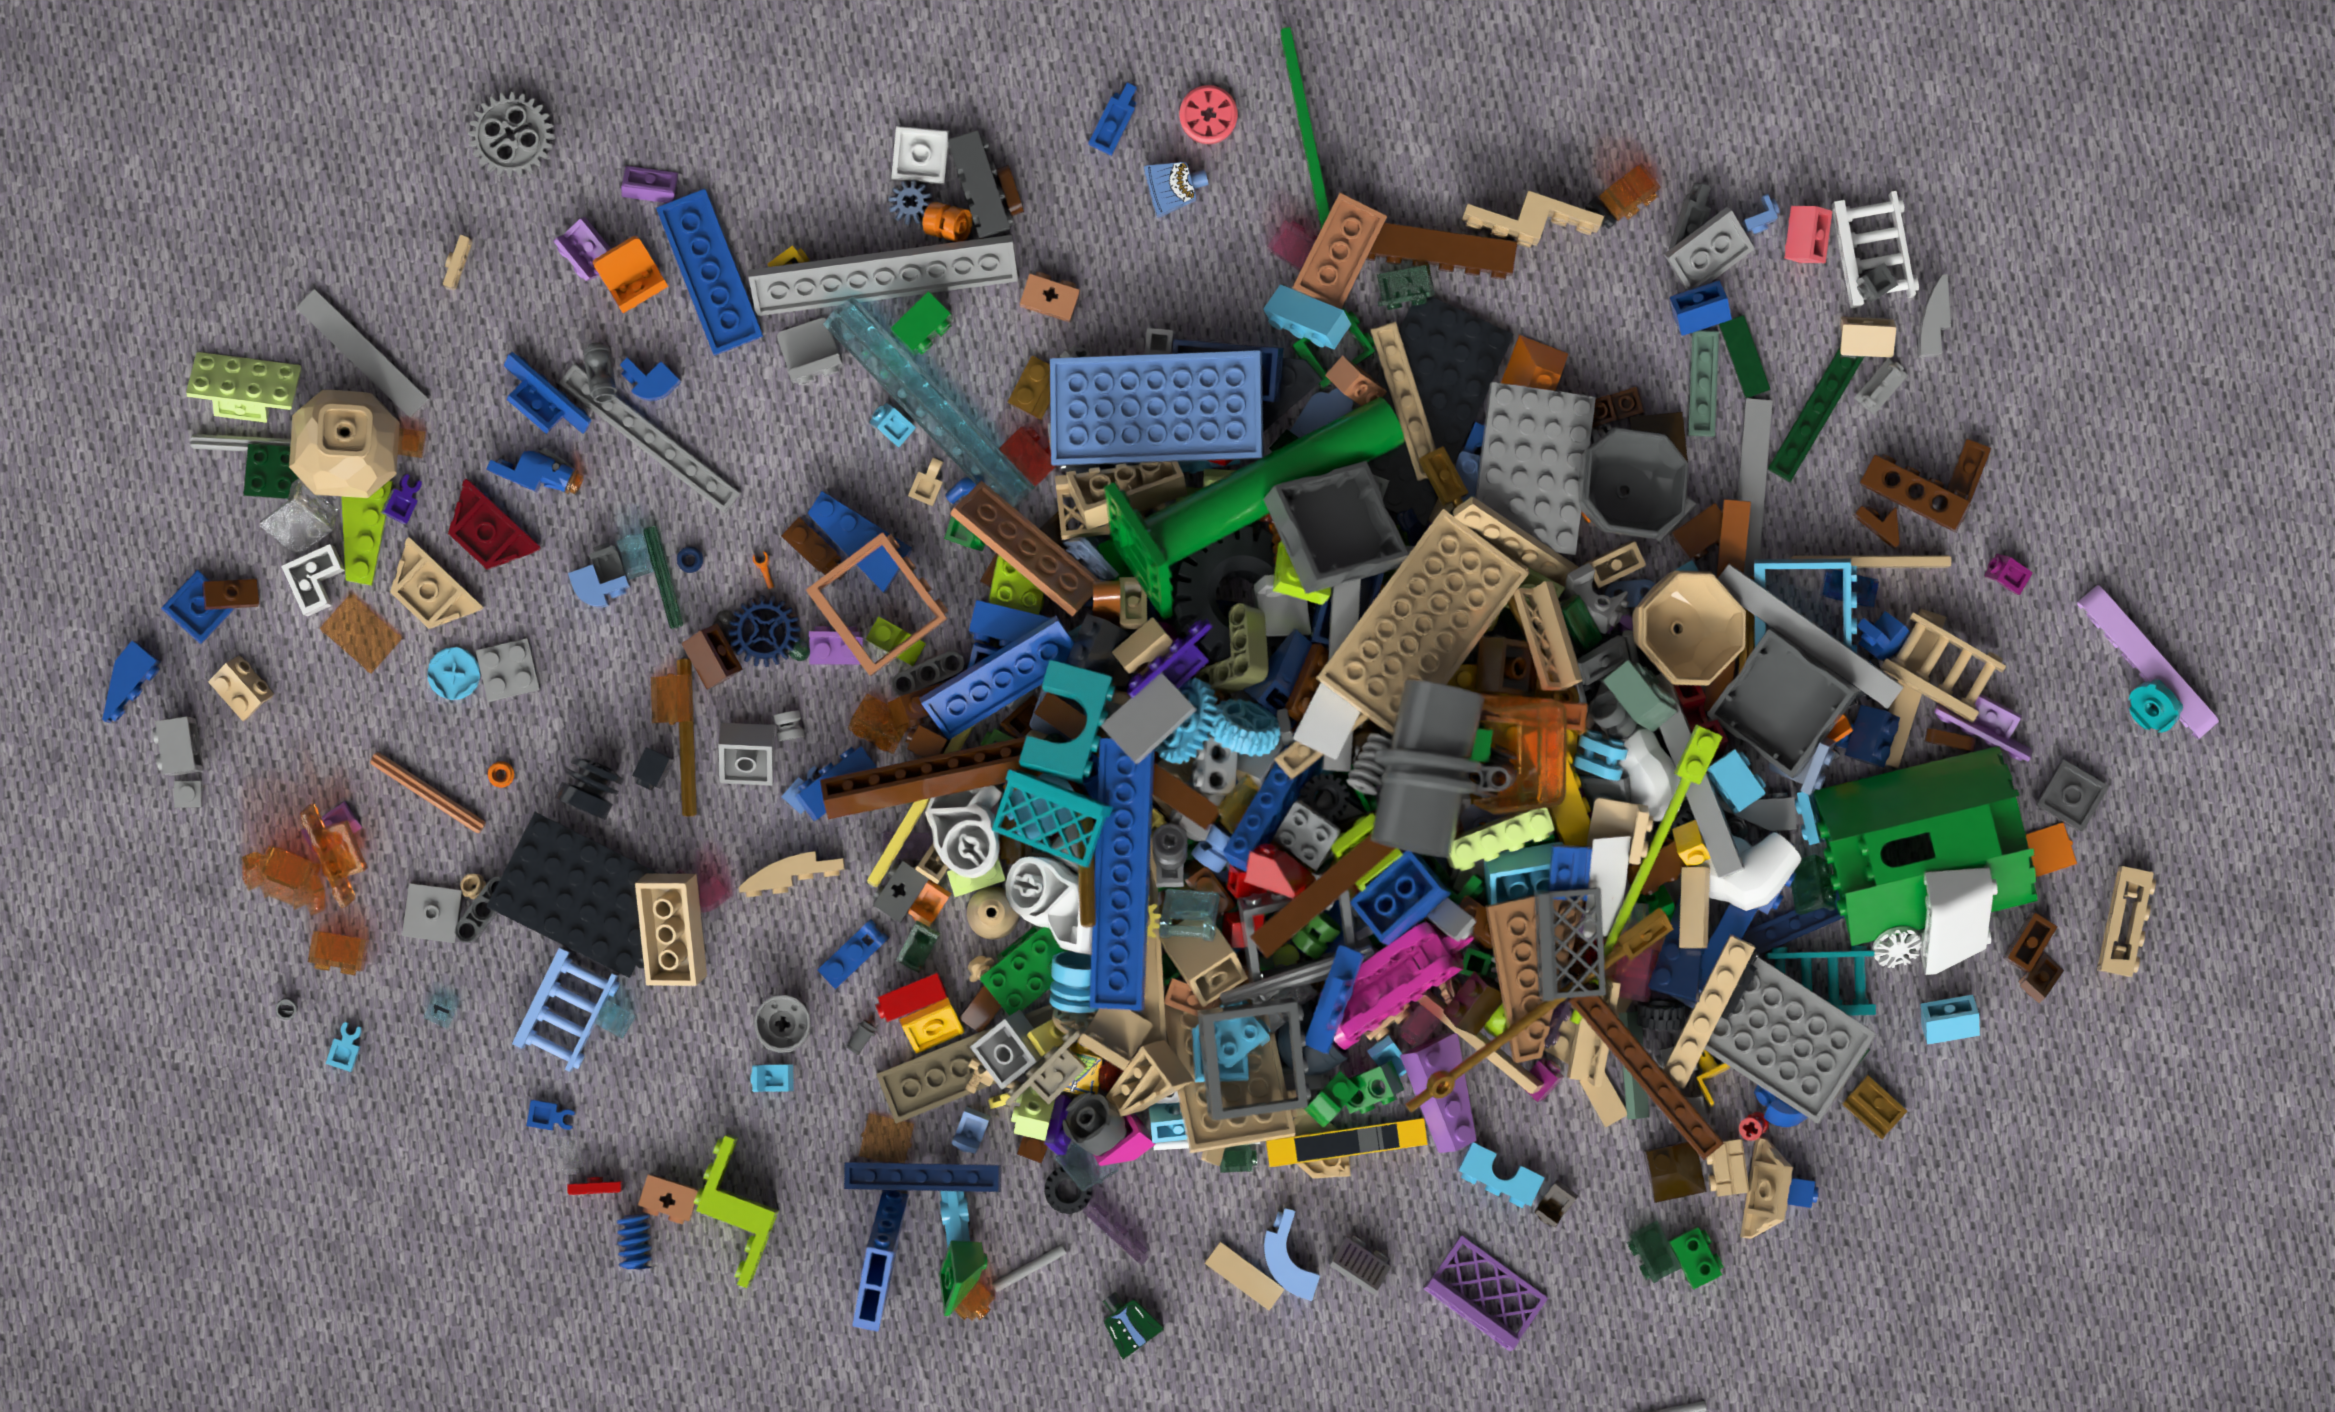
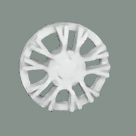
(1897, 946)

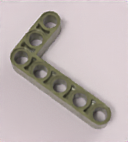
(1248, 653)

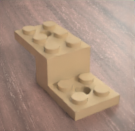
(1532, 219)

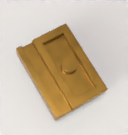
(1033, 389)
(1874, 1107)

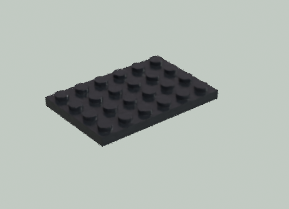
(573, 893)

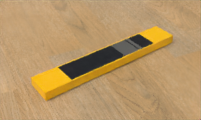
(1346, 1142)

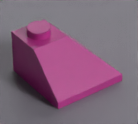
(1131, 1146)

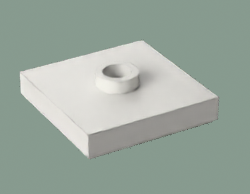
(920, 155)

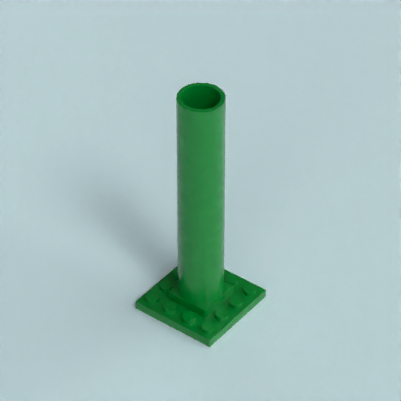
(1238, 498)

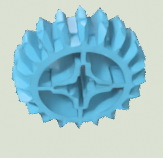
(1245, 727)

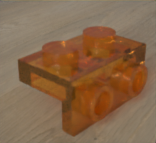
(875, 723)

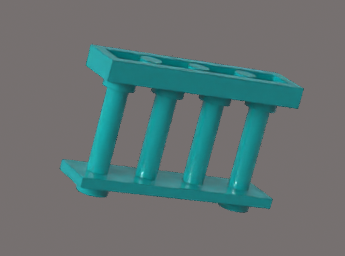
(1860, 1003)

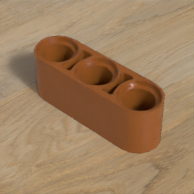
(1107, 601)

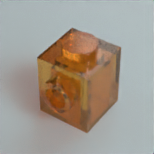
(975, 1303)

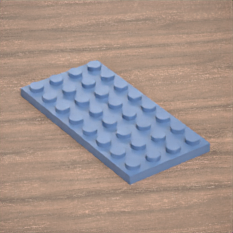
(1156, 408)

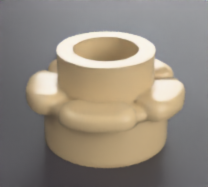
(468, 882)

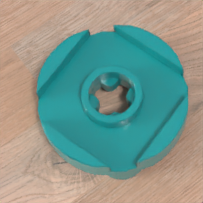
(2155, 693)

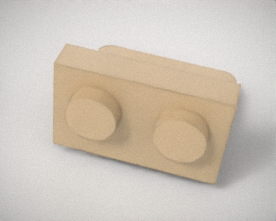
(1621, 819)

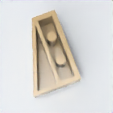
(1148, 1079)

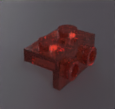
(1029, 455)

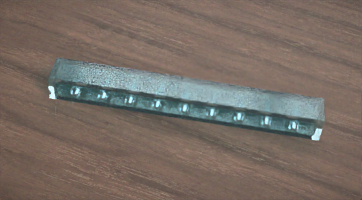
(926, 402)

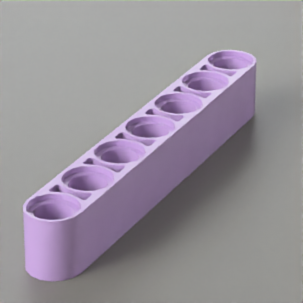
(2146, 658)

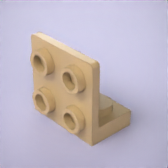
(1115, 1035)

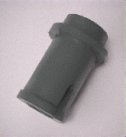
(861, 1037)

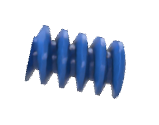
(634, 1241)

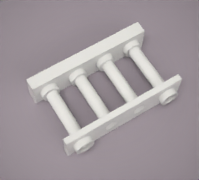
(1849, 240)

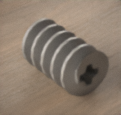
(1367, 769)

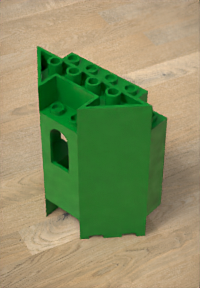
(1971, 822)

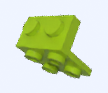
(1014, 590)

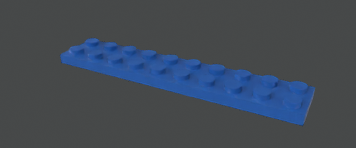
(1122, 881)

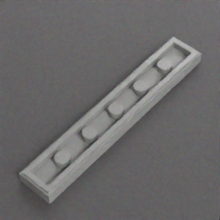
(362, 353)

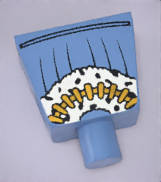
(1172, 186)

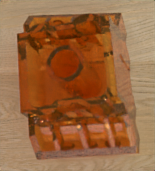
(285, 878)

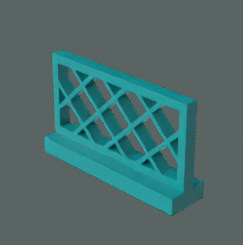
(1064, 798)

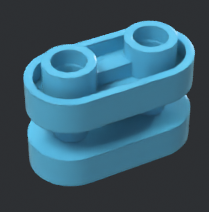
(1612, 749)

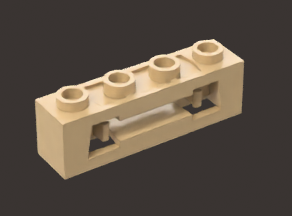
(2135, 935)

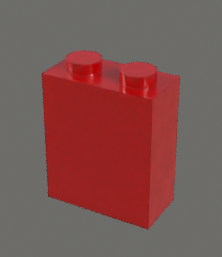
(911, 998)

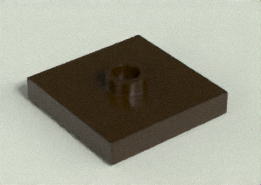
(1668, 423)

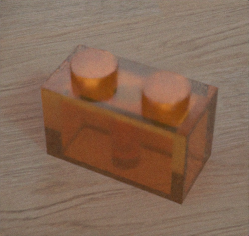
(338, 951)

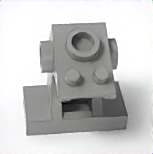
(1580, 583)

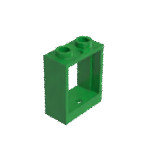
(1364, 341)

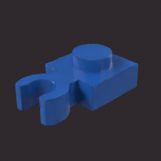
(545, 1115)

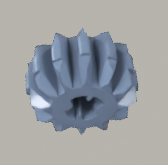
(901, 203)

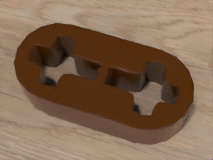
(1010, 190)
(1950, 740)

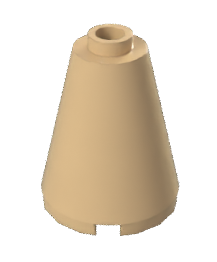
(995, 927)

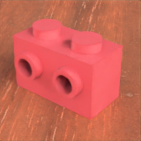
(1808, 234)

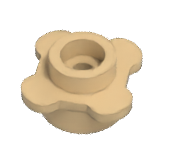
(979, 966)

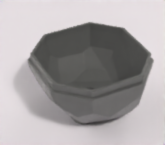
(1650, 473)

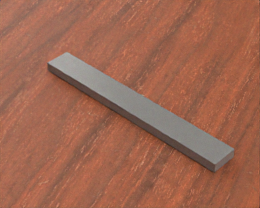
(653, 442)
(1754, 471)
(1343, 620)
(1810, 636)
(1703, 796)

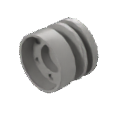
(772, 1012)

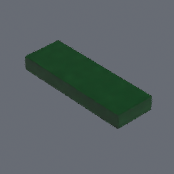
(1744, 357)

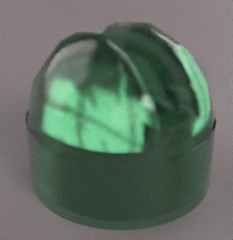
(801, 651)

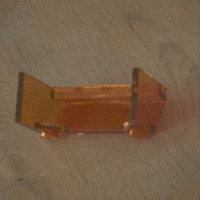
(1539, 754)

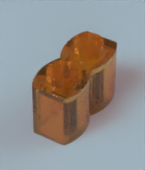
(1630, 192)

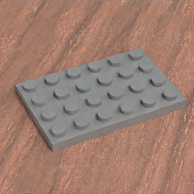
(1534, 460)
(1790, 1042)

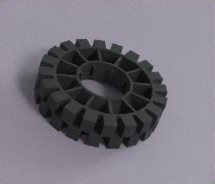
(1198, 579)

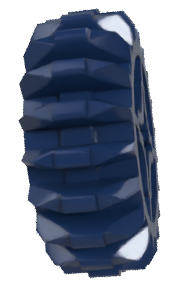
(750, 613)

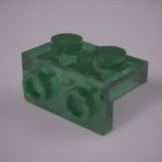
(1405, 285)

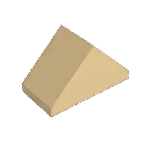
(932, 865)

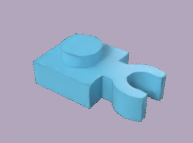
(344, 1051)

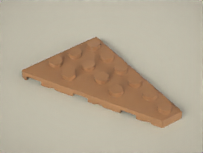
(1515, 956)

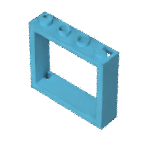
(1849, 597)

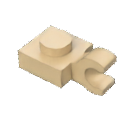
(927, 486)

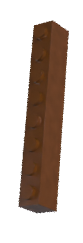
(922, 778)

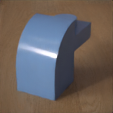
(591, 591)

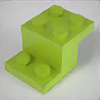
(1347, 841)

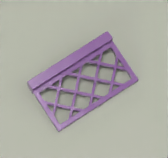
(1473, 1313)

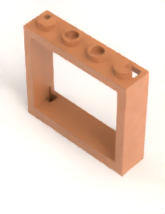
(841, 628)

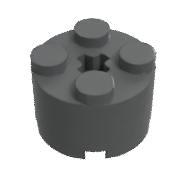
(1094, 1123)

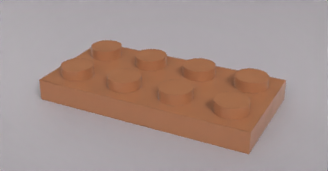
(1339, 251)

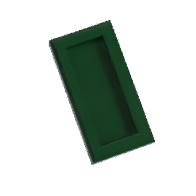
(1580, 624)

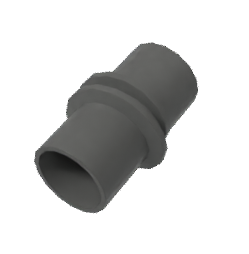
(1427, 768)

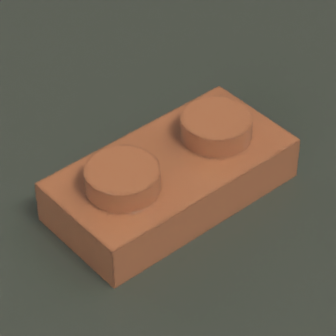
(1182, 998)

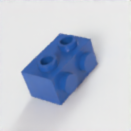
(1700, 308)

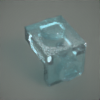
(635, 555)
(614, 1019)

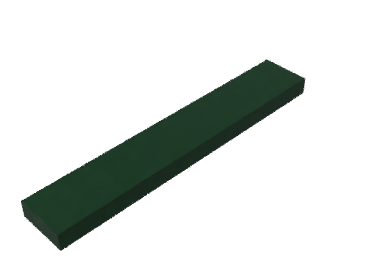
(1814, 415)

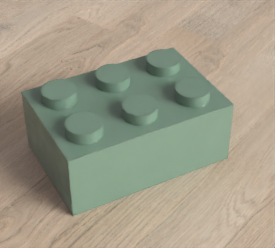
(1640, 695)

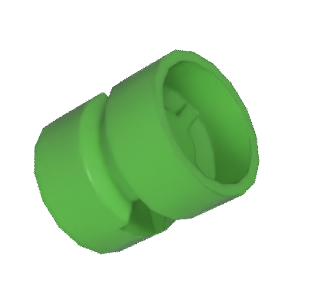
(1312, 942)

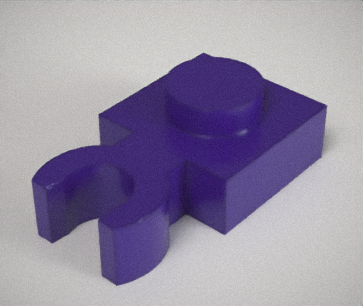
(401, 503)

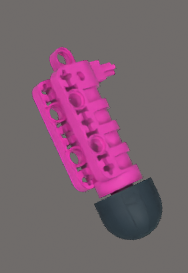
(1381, 990)

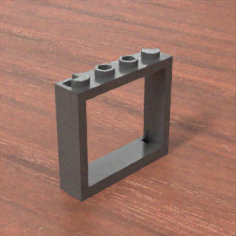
(1273, 901)
(1210, 1062)

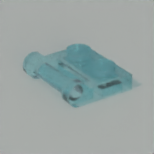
(1189, 906)

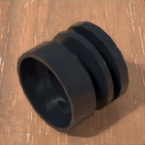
(589, 787)

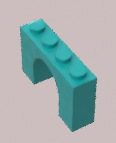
(1071, 758)

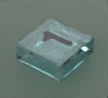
(441, 1011)

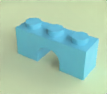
(1478, 1166)

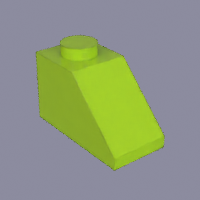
(888, 636)

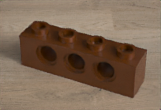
(1875, 480)

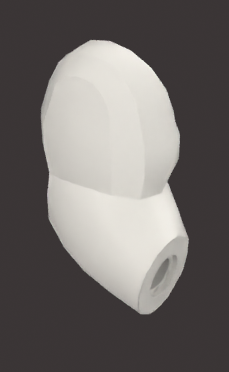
(1648, 769)
(964, 829)
(1765, 872)
(1048, 896)

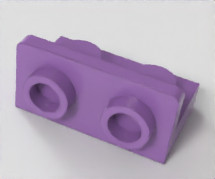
(830, 649)

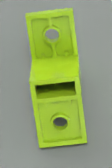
(735, 1210)

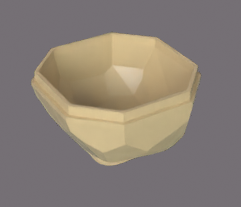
(342, 464)
(1708, 624)

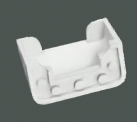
(1956, 917)

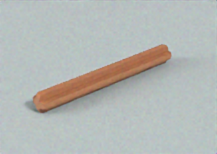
(427, 792)

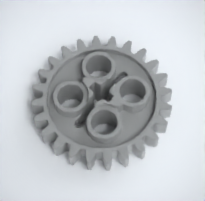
(500, 114)

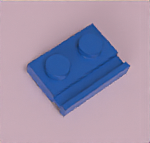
(1569, 869)

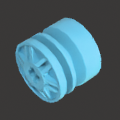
(1072, 982)

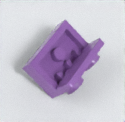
(581, 246)

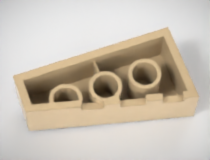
(1144, 483)

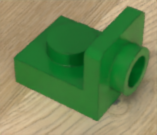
(961, 535)

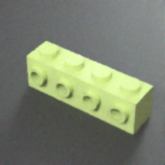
(1499, 835)

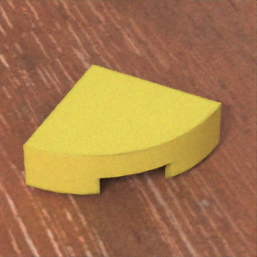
(998, 1101)

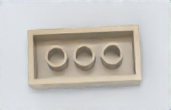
(671, 929)

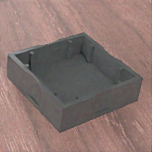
(1335, 527)
(1783, 702)

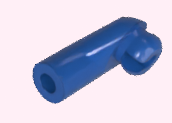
(962, 488)

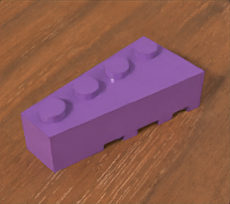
(1450, 1116)

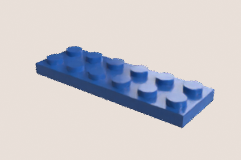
(709, 272)
(997, 679)

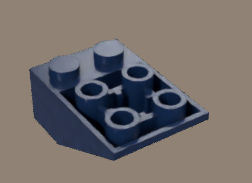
(1282, 674)

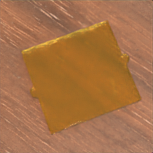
(1237, 803)

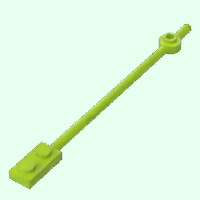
(1691, 768)

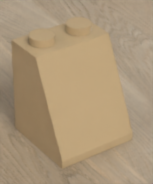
(1205, 965)

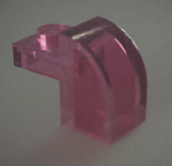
(711, 894)

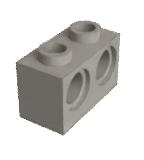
(1223, 768)

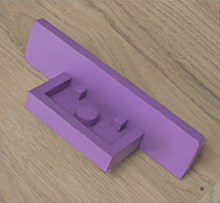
(1993, 723)

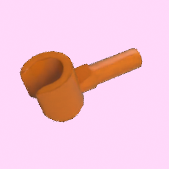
(765, 570)

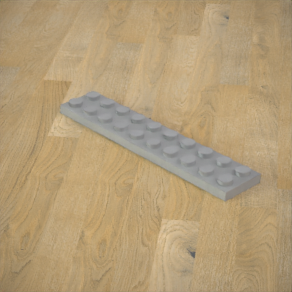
(883, 275)

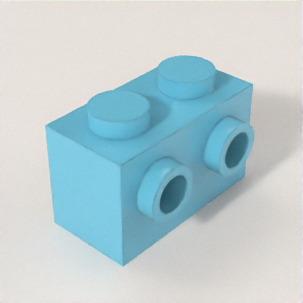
(1950, 1019)

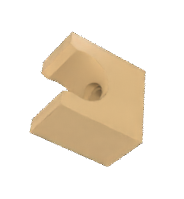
(1143, 646)

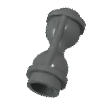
(601, 385)

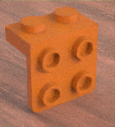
(629, 273)

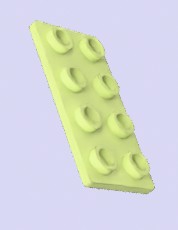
(243, 385)

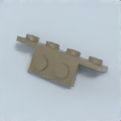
(1056, 1073)

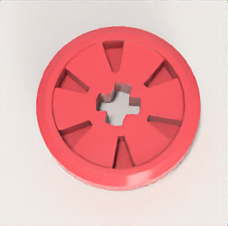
(1199, 101)

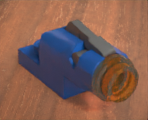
(540, 468)

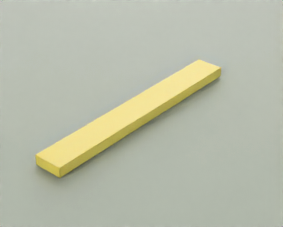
(909, 822)

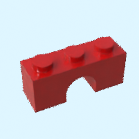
(1231, 922)

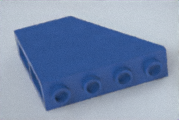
(880, 1260)

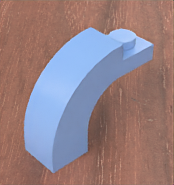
(1287, 1274)

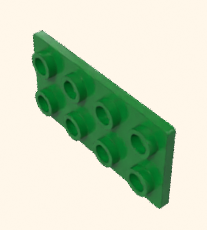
(1023, 970)

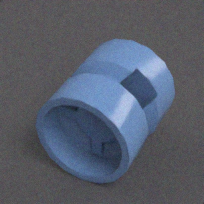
(1210, 851)

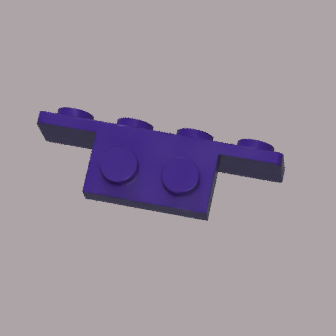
(1178, 664)

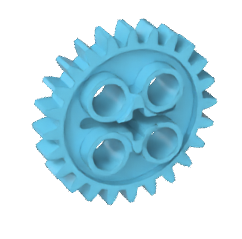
(1194, 729)

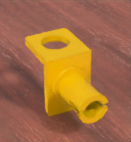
(1709, 1070)

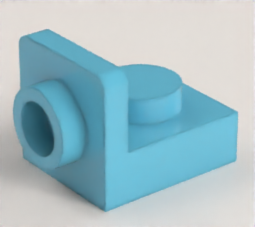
(892, 424)

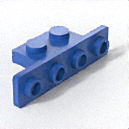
(540, 400)
(1334, 999)

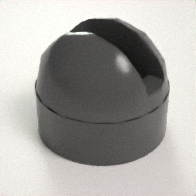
(287, 1013)

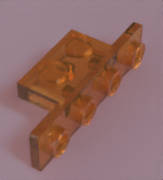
(336, 851)

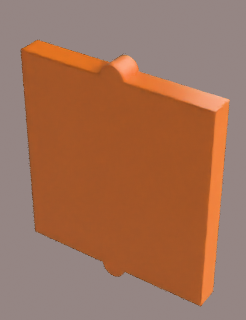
(2051, 849)

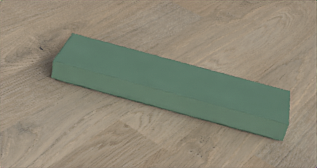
(1703, 383)
(1636, 1097)

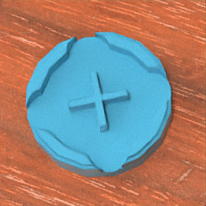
(453, 673)

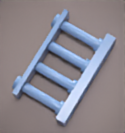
(552, 988)

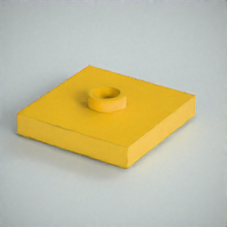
(931, 1025)

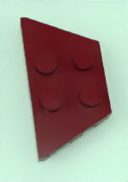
(487, 531)

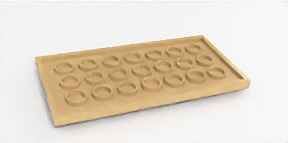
(1423, 619)

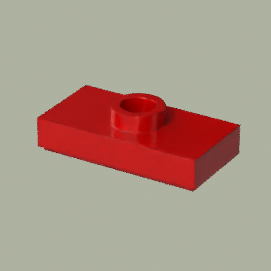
(595, 1186)

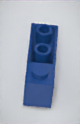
(128, 674)

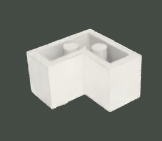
(306, 577)

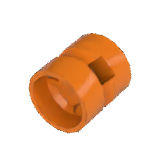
(947, 222)

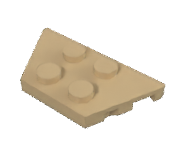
(429, 589)
(1768, 1189)

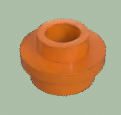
(493, 771)

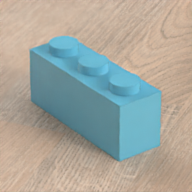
(1306, 317)

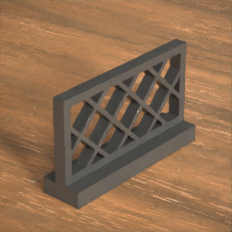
(1546, 943)

